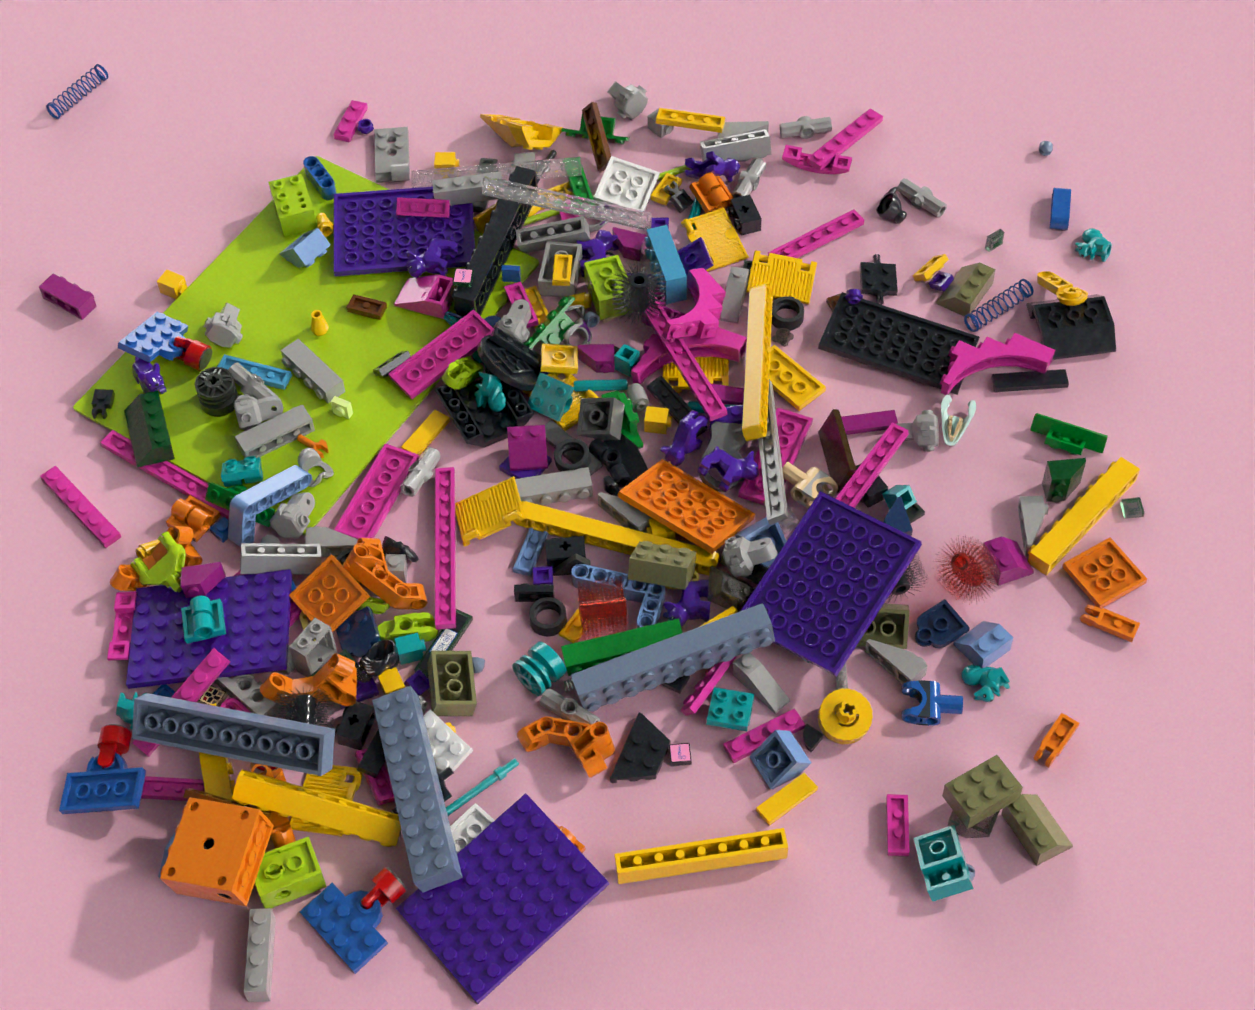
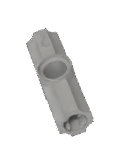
(805, 127)
(750, 178)
(921, 197)
(249, 383)
(420, 472)
(560, 704)

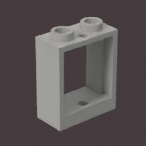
(308, 652)

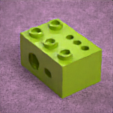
(293, 205)
(599, 283)
(289, 873)

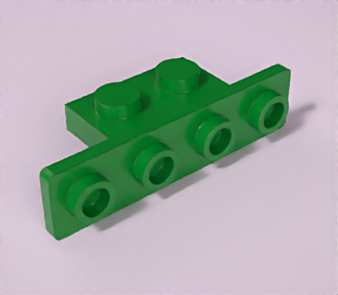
(608, 124)
(554, 327)
(630, 418)
(1068, 436)
(222, 497)

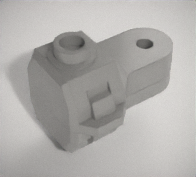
(628, 100)
(516, 321)
(224, 327)
(253, 411)
(923, 430)
(292, 517)
(742, 554)

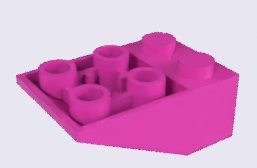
(427, 295)

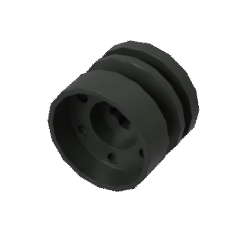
(216, 391)

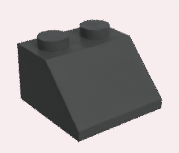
(600, 418)

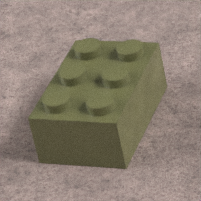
(662, 565)
(451, 683)
(982, 791)

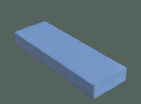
(530, 552)

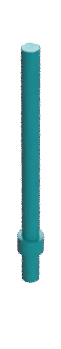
(498, 774)

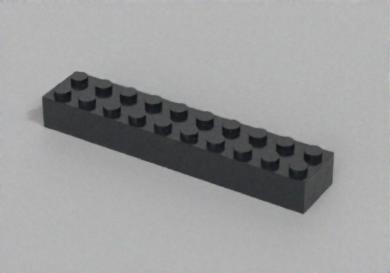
(494, 247)

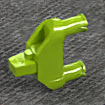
(167, 569)

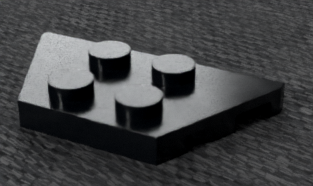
(642, 752)

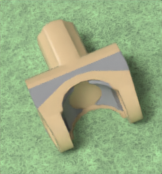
(808, 484)

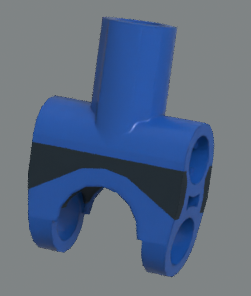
(931, 703)

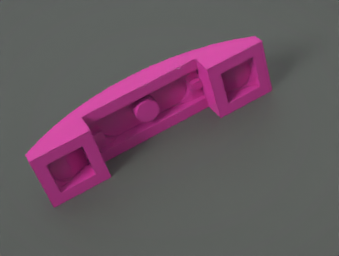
(795, 157)
(121, 639)

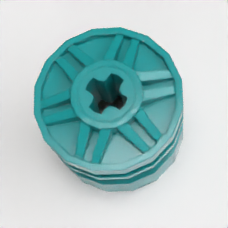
(539, 668)

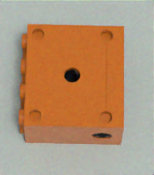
(217, 851)

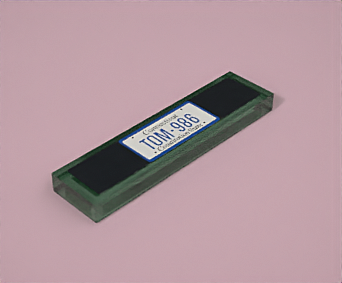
(446, 639)

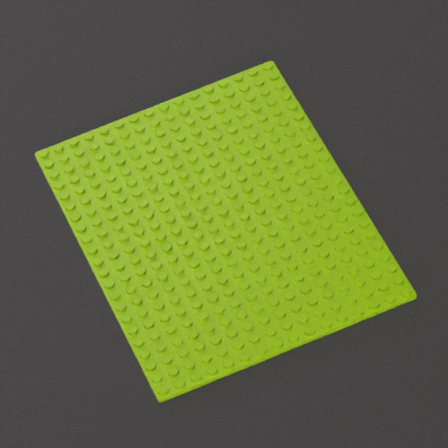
(273, 313)

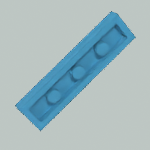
(272, 376)

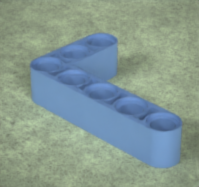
(261, 497)
(643, 595)

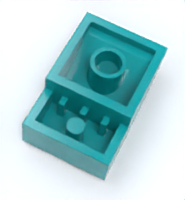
(943, 863)

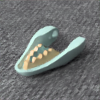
(953, 426)

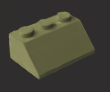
(967, 288)
(889, 626)
(1036, 828)

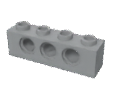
(249, 697)

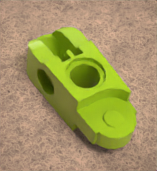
(462, 373)
(419, 623)

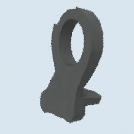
(728, 438)

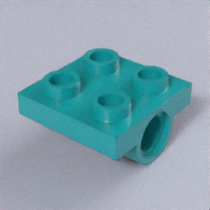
(551, 397)
(247, 469)
(203, 619)
(730, 709)

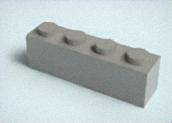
(739, 147)
(463, 189)
(566, 231)
(312, 371)
(275, 432)
(556, 487)
(262, 558)
(259, 955)

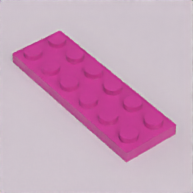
(433, 359)
(792, 434)
(376, 493)

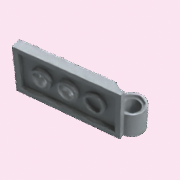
(393, 167)

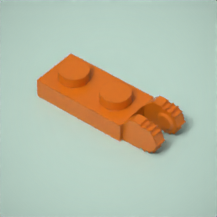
(1110, 622)
(1057, 738)

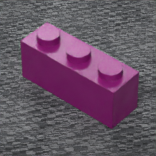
(67, 296)

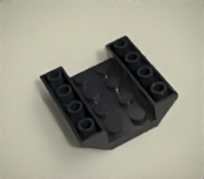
(1075, 329)
(482, 425)

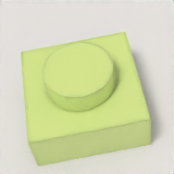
(341, 407)

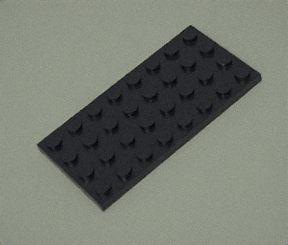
(892, 341)

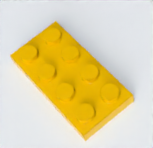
(792, 380)

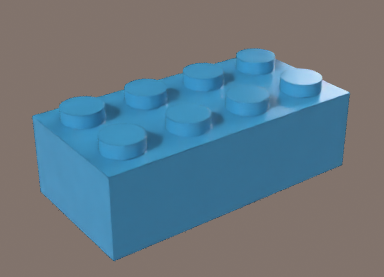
(664, 255)

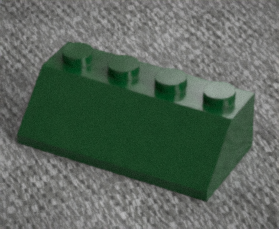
(148, 430)

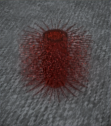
(967, 569)
(602, 608)

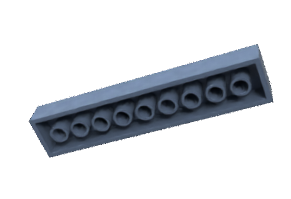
(674, 658)
(233, 734)
(416, 790)

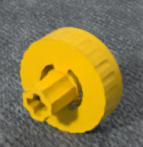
(853, 703)

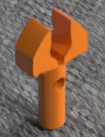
(314, 445)

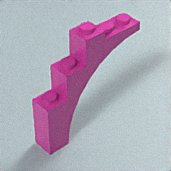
(705, 316)
(723, 345)
(991, 353)

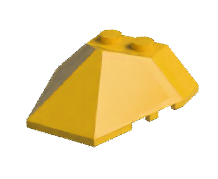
(522, 132)

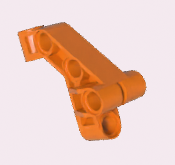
(369, 567)
(127, 579)
(335, 677)
(590, 745)
(282, 831)

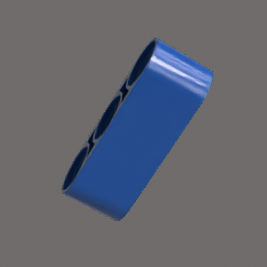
(319, 177)
(1060, 208)

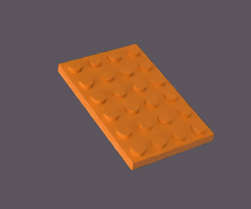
(686, 505)

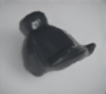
(891, 207)
(392, 547)
(380, 657)

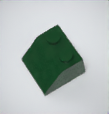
(1062, 478)

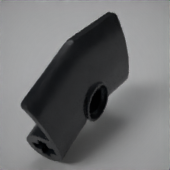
(620, 458)

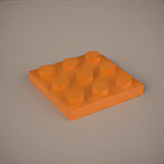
(1104, 573)
(329, 594)

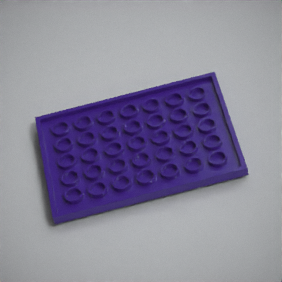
(376, 240)
(832, 581)
(255, 625)
(513, 896)

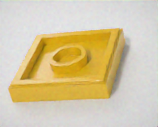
(559, 358)

